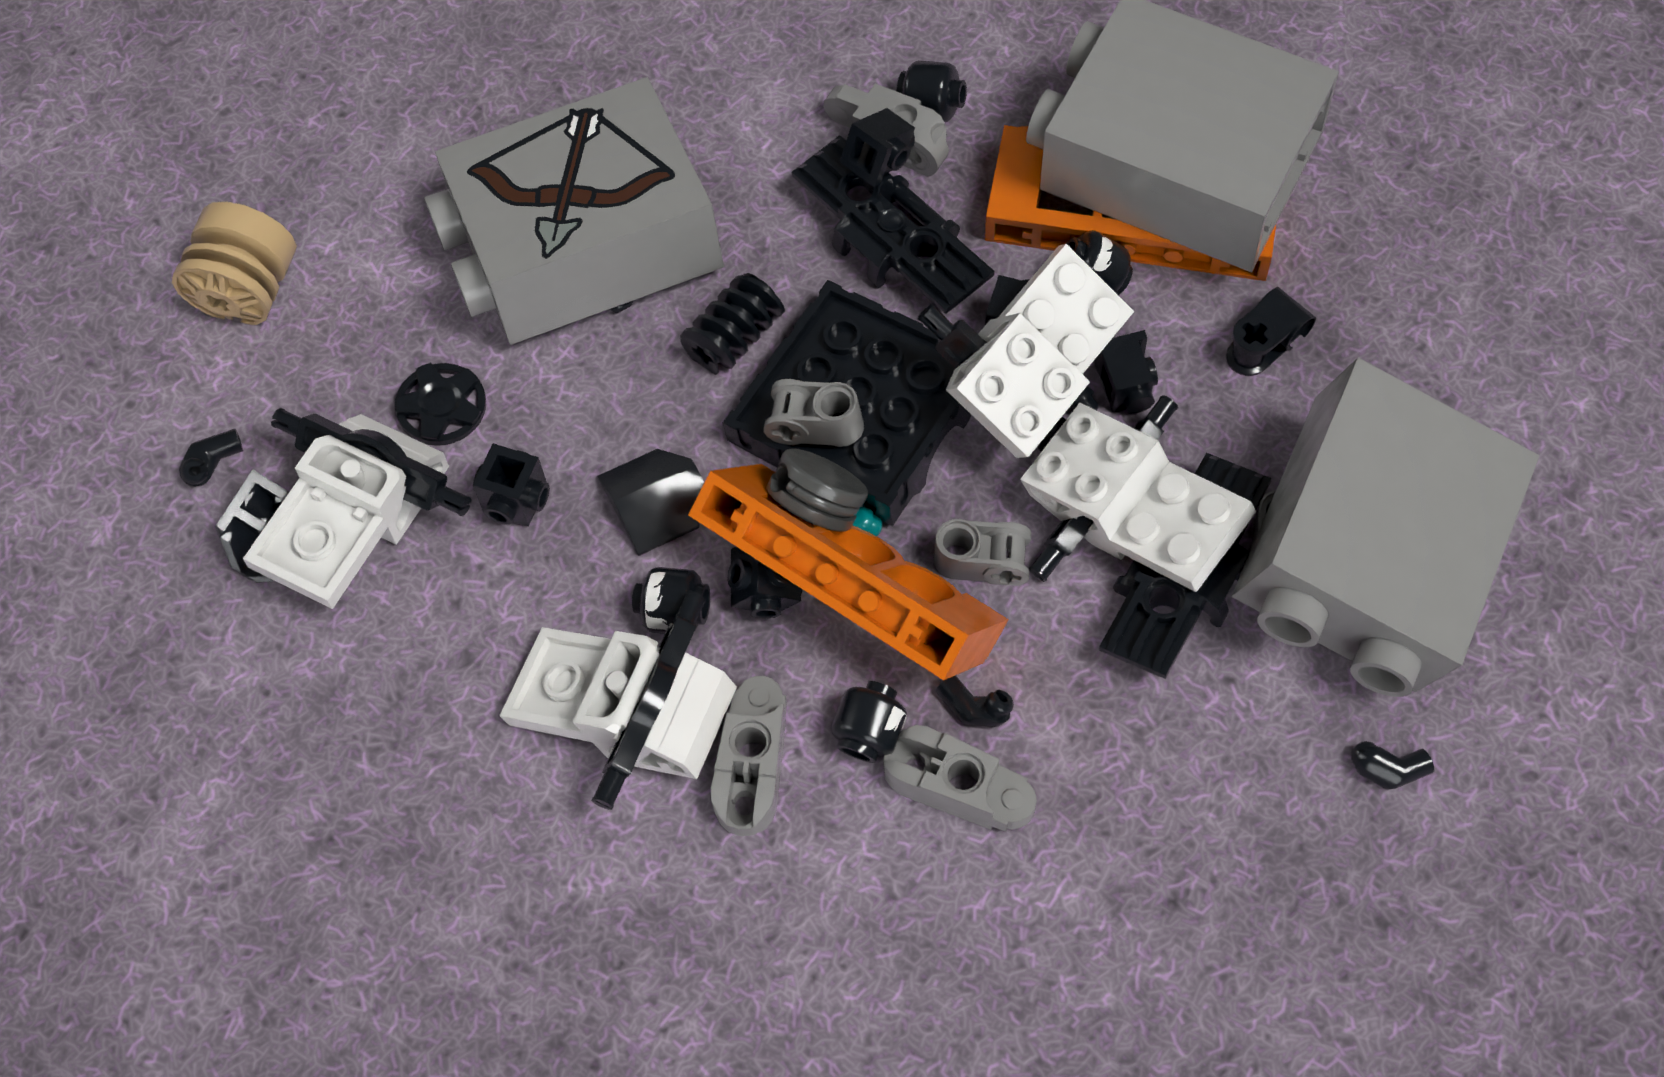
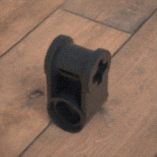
(1267, 332)

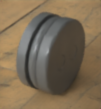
(817, 490)

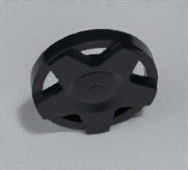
(440, 403)

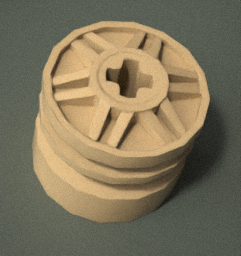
(234, 262)

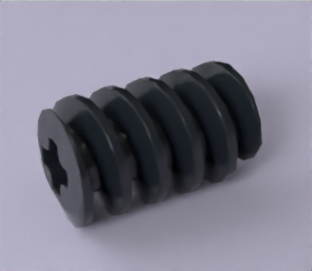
(729, 320)

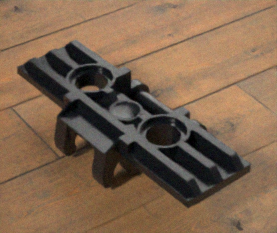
(889, 236)
(1154, 638)

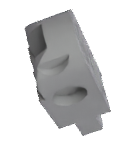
(930, 148)
(754, 717)
(997, 800)

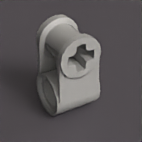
(810, 413)
(986, 551)

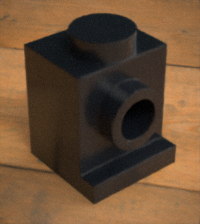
(886, 146)
(1127, 373)

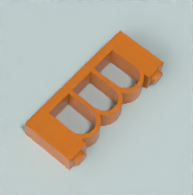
(1017, 220)
(852, 574)

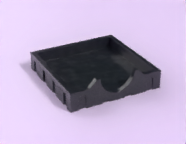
(896, 382)

